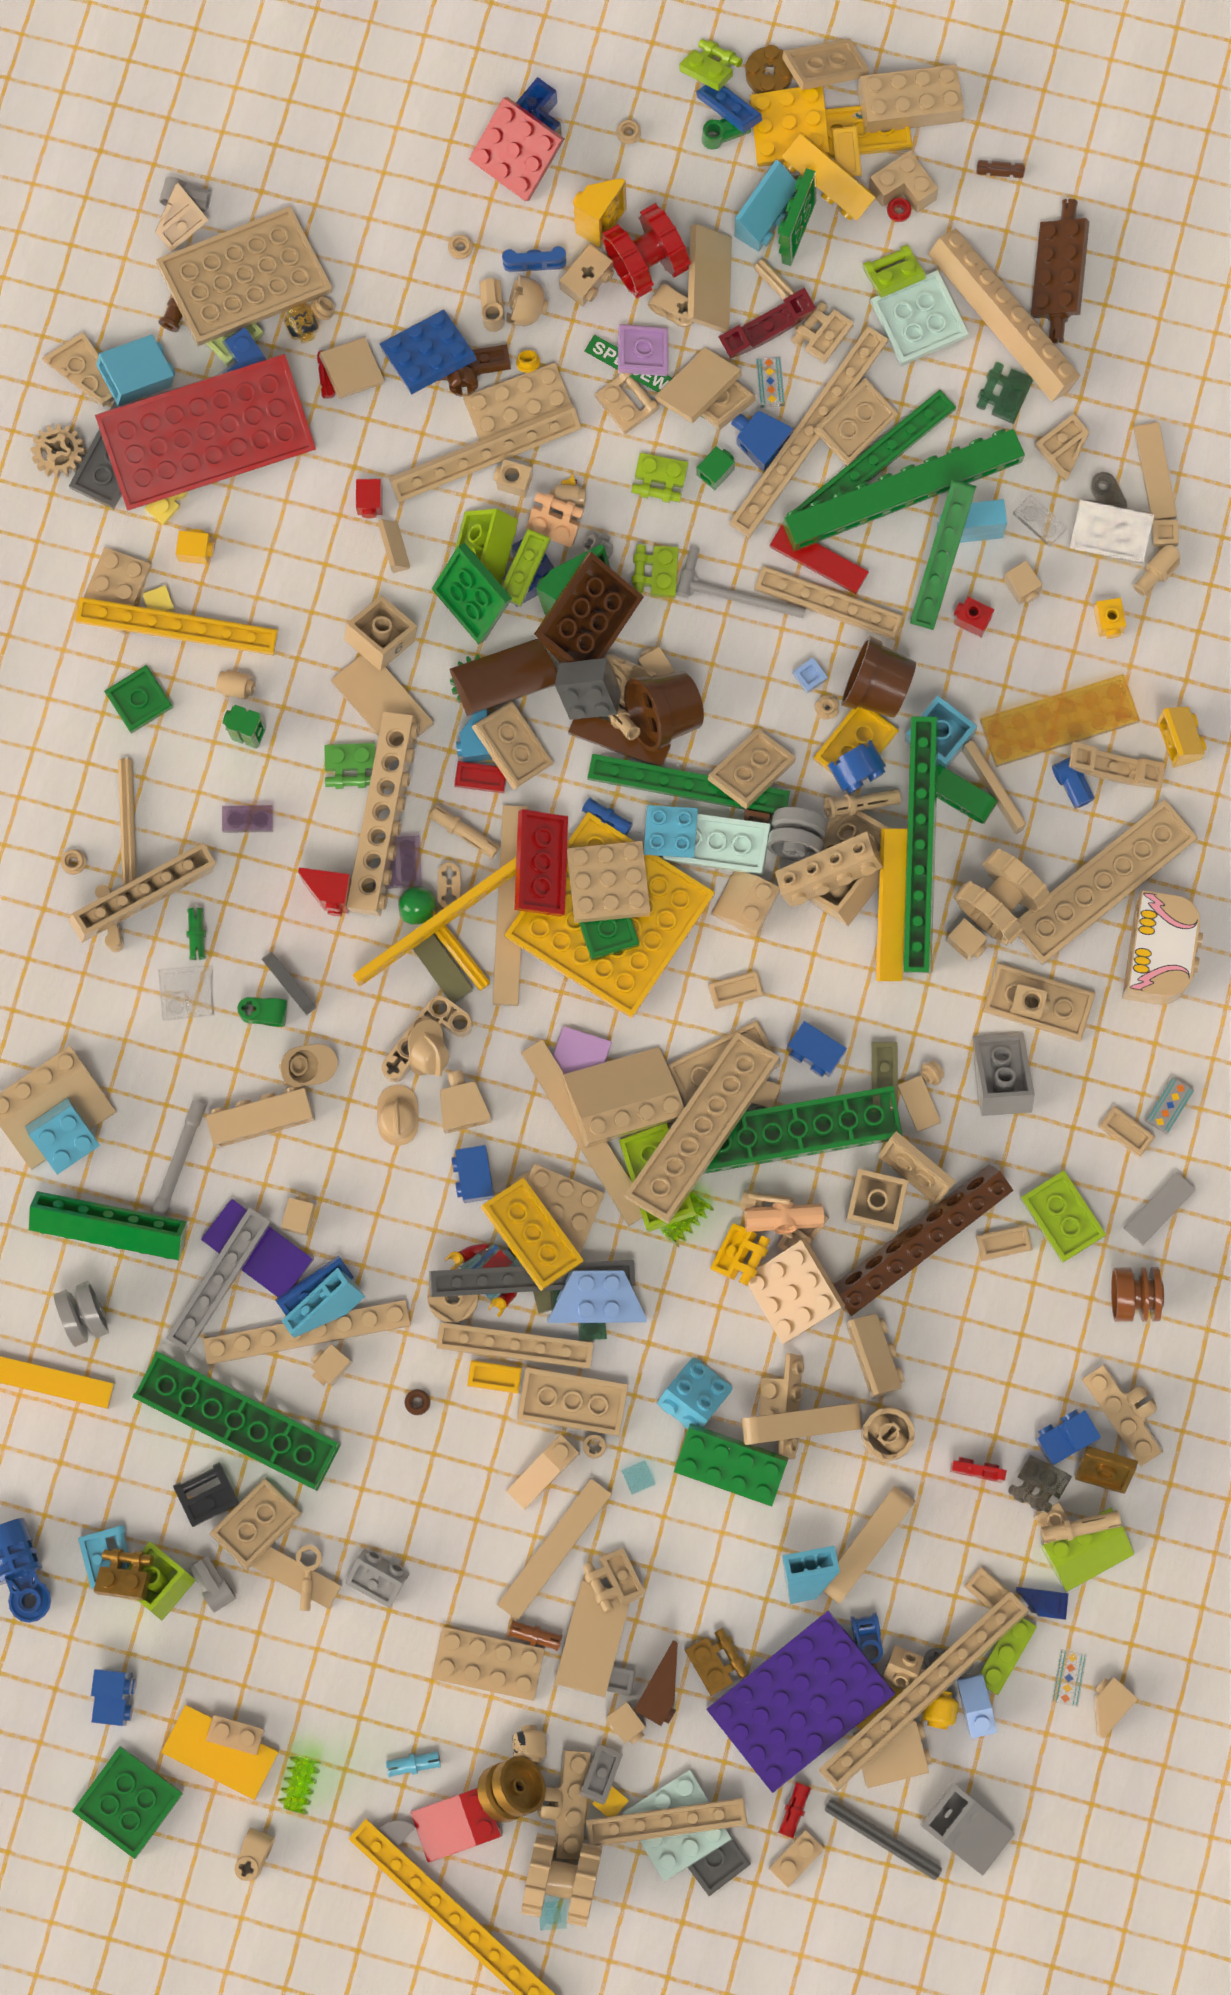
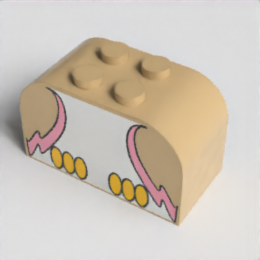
(1162, 948)

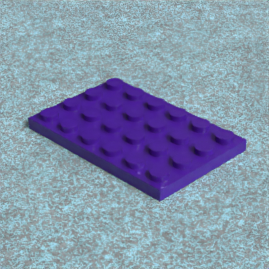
(800, 1701)

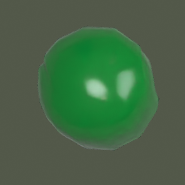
(416, 905)

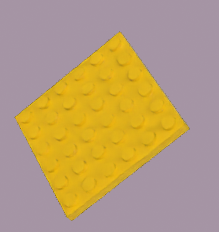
(629, 975)

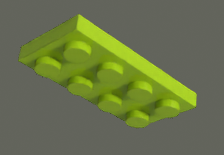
(636, 1152)

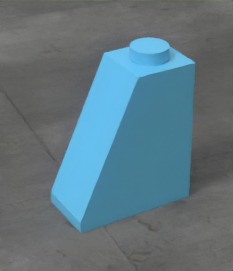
(809, 1573)

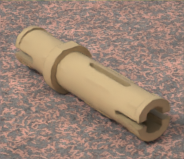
(464, 831)
(1088, 1525)

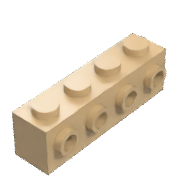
(829, 869)

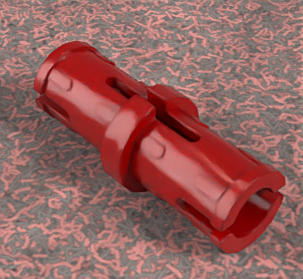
(794, 1810)

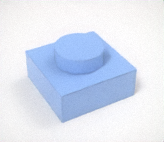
(810, 675)

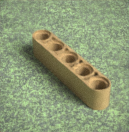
(801, 1423)
(869, 1542)

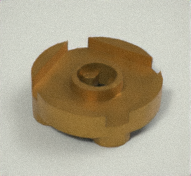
(755, 67)

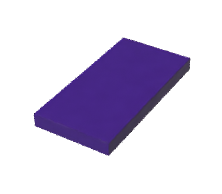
(275, 1260)

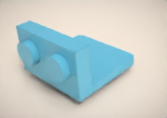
(694, 1394)

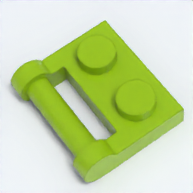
(897, 276)

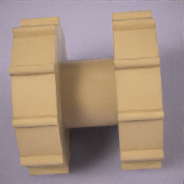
(1011, 886)
(561, 1880)

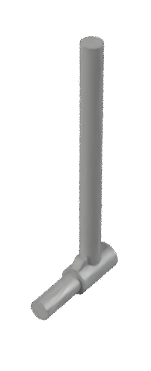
(689, 584)

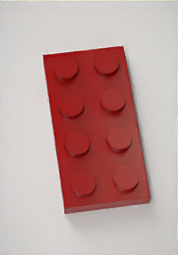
(541, 863)

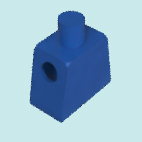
(761, 437)

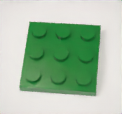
(799, 213)
(471, 593)
(127, 1802)

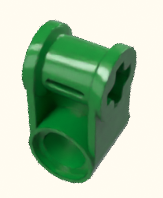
(268, 1011)

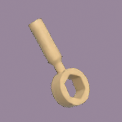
(307, 1581)

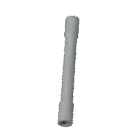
(192, 1122)

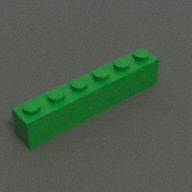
(107, 1225)

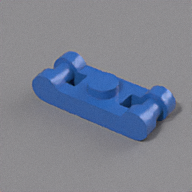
(534, 260)

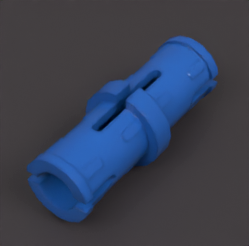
(607, 815)

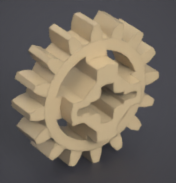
(54, 441)

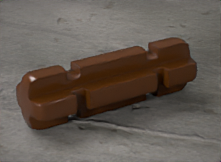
(1001, 169)

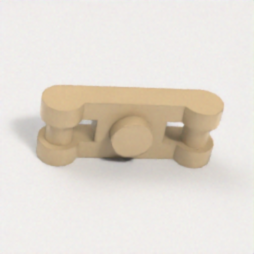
(114, 938)

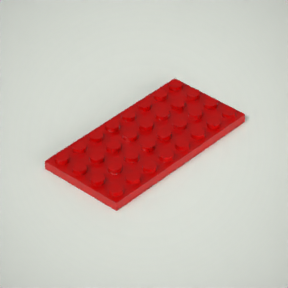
(205, 432)

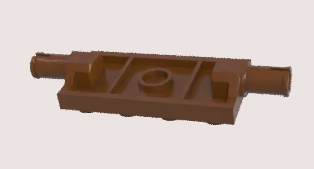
(1060, 269)

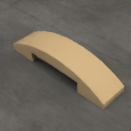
(1116, 767)

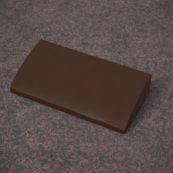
(504, 676)

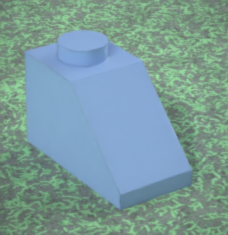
(976, 1706)

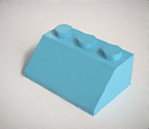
(765, 207)

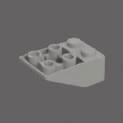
(967, 1829)

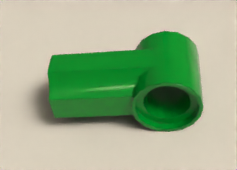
(725, 131)

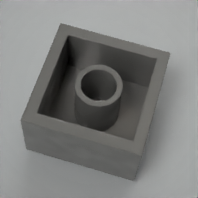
(588, 688)

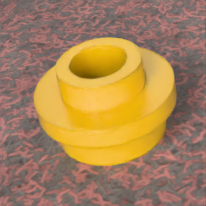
(527, 361)

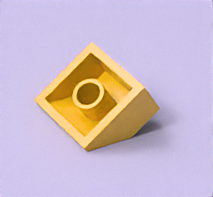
(1181, 736)

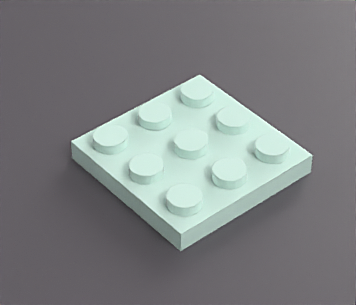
(919, 319)
(678, 1852)

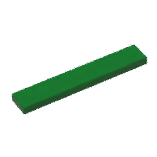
(943, 554)

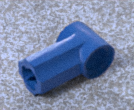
(1073, 783)

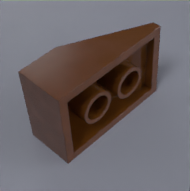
(660, 1692)

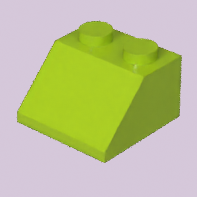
(167, 1582)

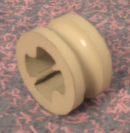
(602, 1444)

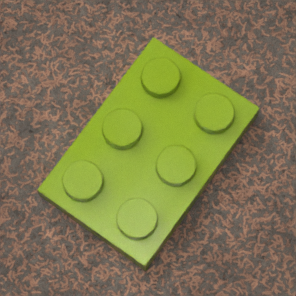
(1063, 1216)

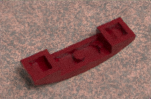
(769, 325)

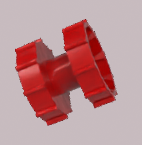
(636, 256)

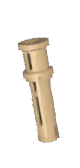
(851, 804)

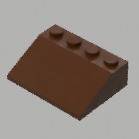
(588, 613)

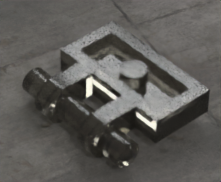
(1044, 1477)

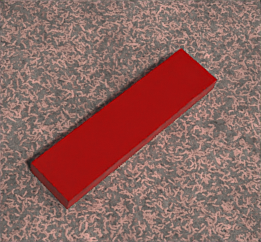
(822, 562)

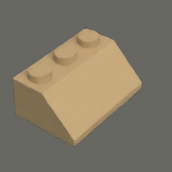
(875, 1355)

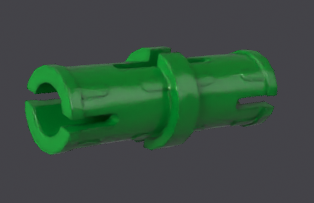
(196, 934)

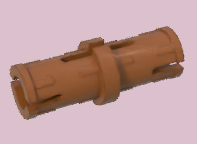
(535, 1635)

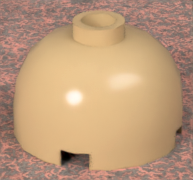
(526, 302)

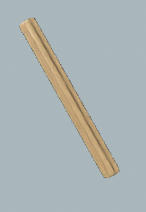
(127, 822)

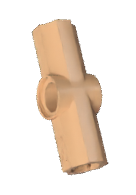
(784, 1217)

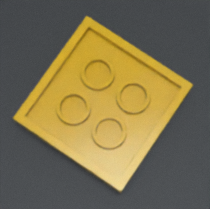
(786, 116)

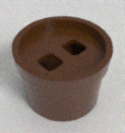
(878, 679)
(663, 708)

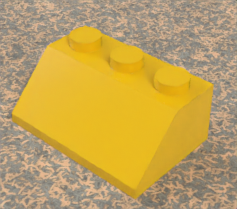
(599, 209)

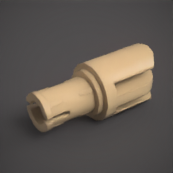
(1158, 569)

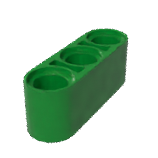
(964, 796)

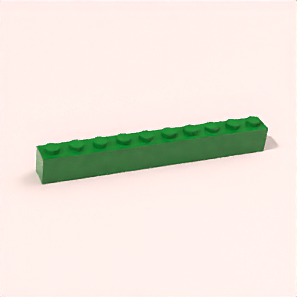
(902, 489)
(921, 844)

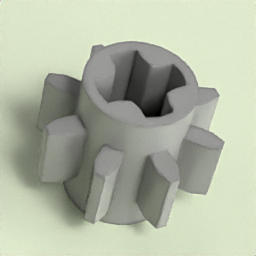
(596, 539)

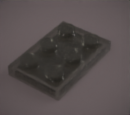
(1111, 530)

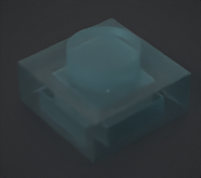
(553, 1916)

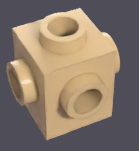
(902, 1667)

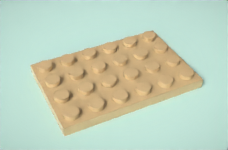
(244, 275)

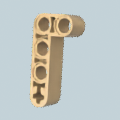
(445, 1020)

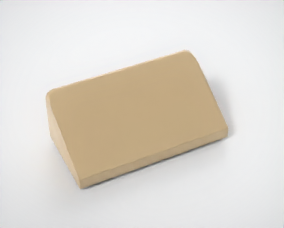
(394, 545)

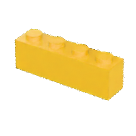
(831, 177)

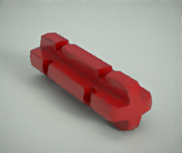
(327, 389)

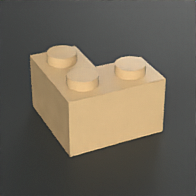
(906, 178)

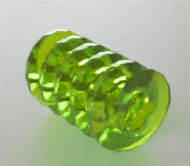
(676, 1230)
(299, 1783)

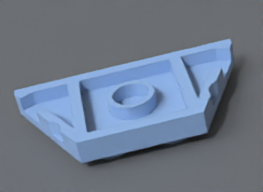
(597, 1298)

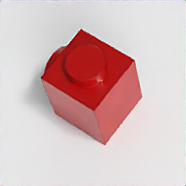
(973, 616)

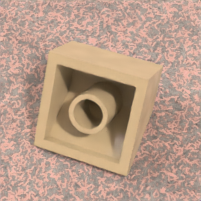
(746, 902)

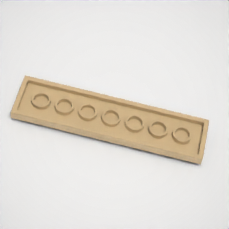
(1105, 881)
(702, 1128)

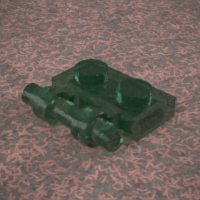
(1012, 396)

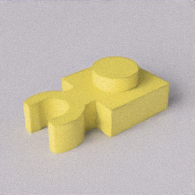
(166, 508)

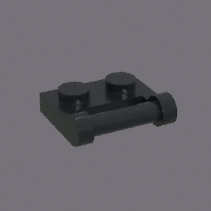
(209, 1502)

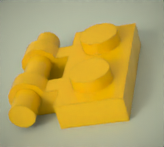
(734, 1251)

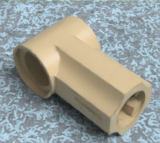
(492, 304)

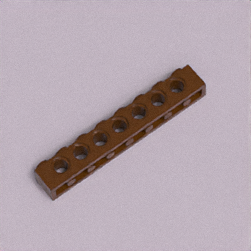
(922, 1238)

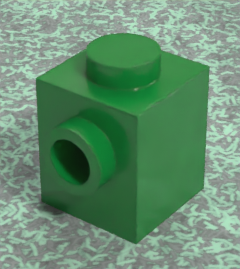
(716, 467)

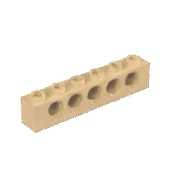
(142, 892)

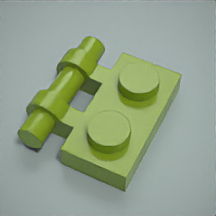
(707, 70)
(660, 471)
(664, 570)

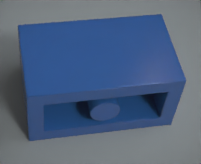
(816, 1050)
(473, 1174)

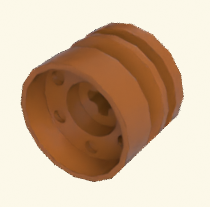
(1136, 1294)

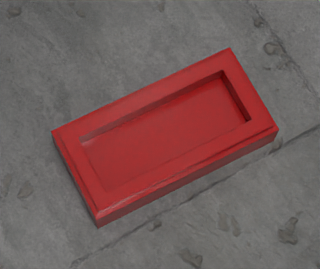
(479, 777)

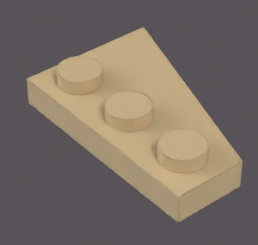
(77, 363)

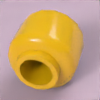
(942, 1711)

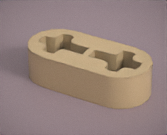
(442, 883)

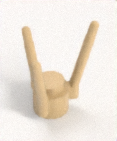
(755, 1199)

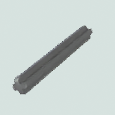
(883, 1839)

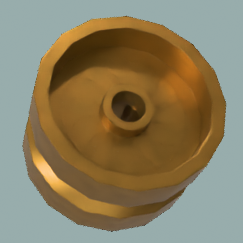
(511, 1789)

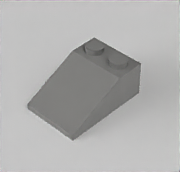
(1003, 1074)

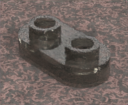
(1113, 493)

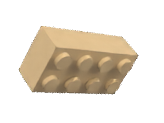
(910, 98)

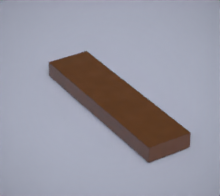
(606, 735)

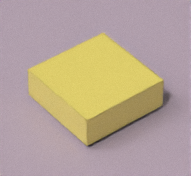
(159, 599)

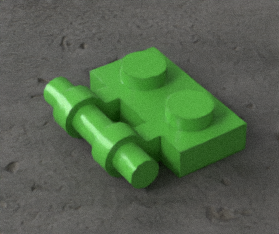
(349, 758)

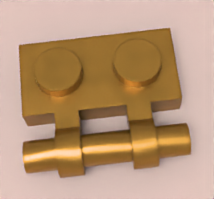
(121, 1582)
(709, 1665)

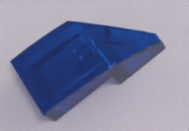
(1045, 1603)

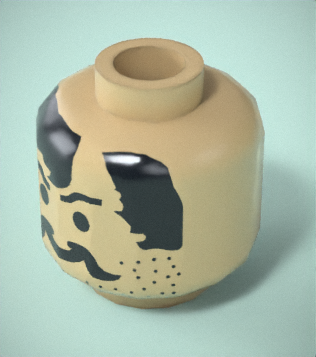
(530, 1743)

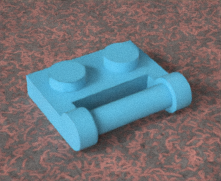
(93, 1547)

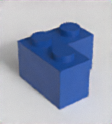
(242, 349)
(1067, 1438)
(112, 1697)

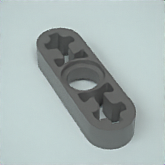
(289, 983)

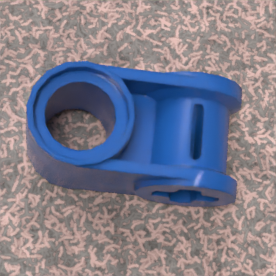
(867, 1635)

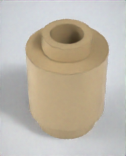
(570, 493)
(235, 684)

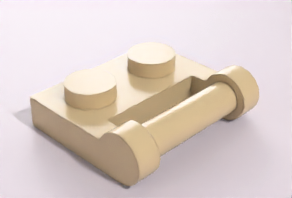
(621, 407)

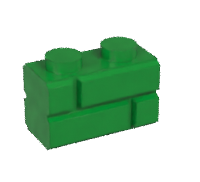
(244, 726)

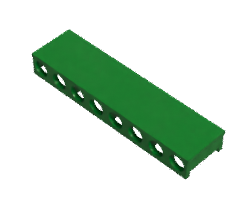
(809, 1129)
(237, 1421)

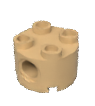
(888, 1434)

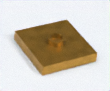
(1106, 1469)

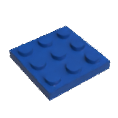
(427, 351)

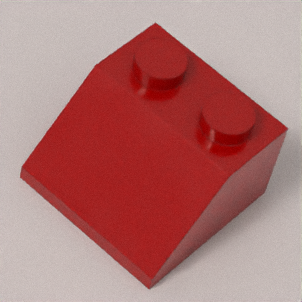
(328, 888)

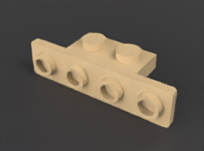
(783, 1396)

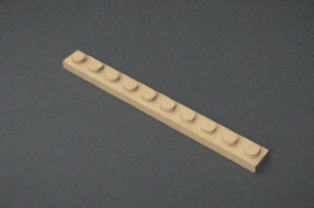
(803, 437)
(923, 1691)

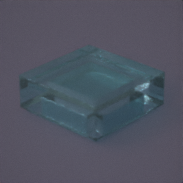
(638, 1477)

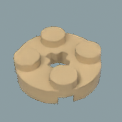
(452, 1312)

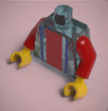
(486, 1256)

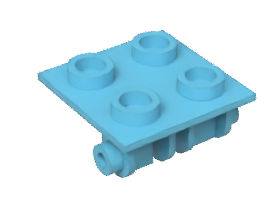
(670, 831)

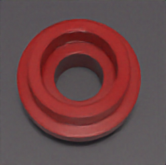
(899, 203)

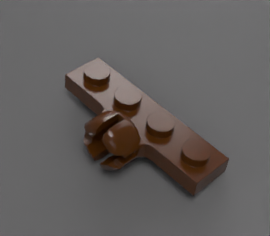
(488, 361)

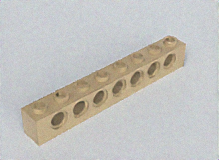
(391, 727)

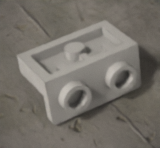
(377, 1577)

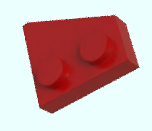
(987, 1472)

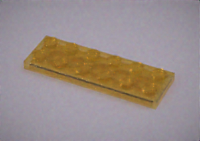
(1059, 720)

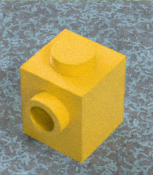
(194, 546)
(1110, 618)

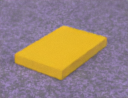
(853, 731)

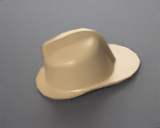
(427, 1048)
(308, 1065)
(397, 1115)

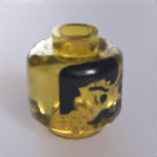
(301, 323)

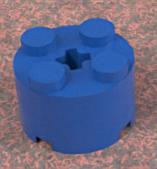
(857, 766)

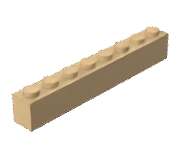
(1004, 315)

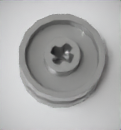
(796, 833)
(79, 1314)

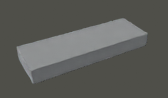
(1159, 1209)

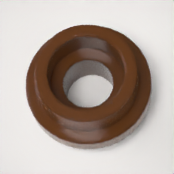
(417, 1393)

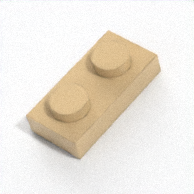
(235, 1734)
(796, 1858)

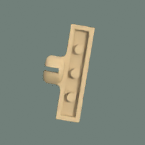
(1125, 1413)
(567, 1806)

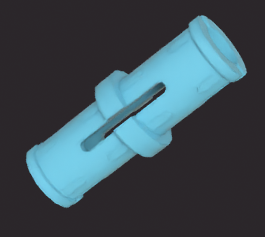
(413, 1764)

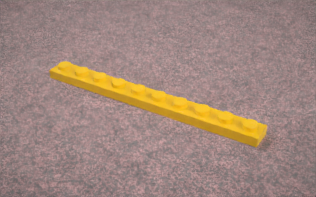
(447, 1911)

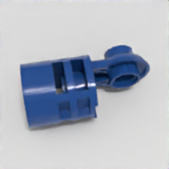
(19, 1570)

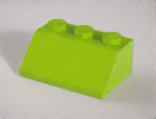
(490, 537)
(1087, 1555)

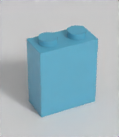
(135, 369)
(985, 521)

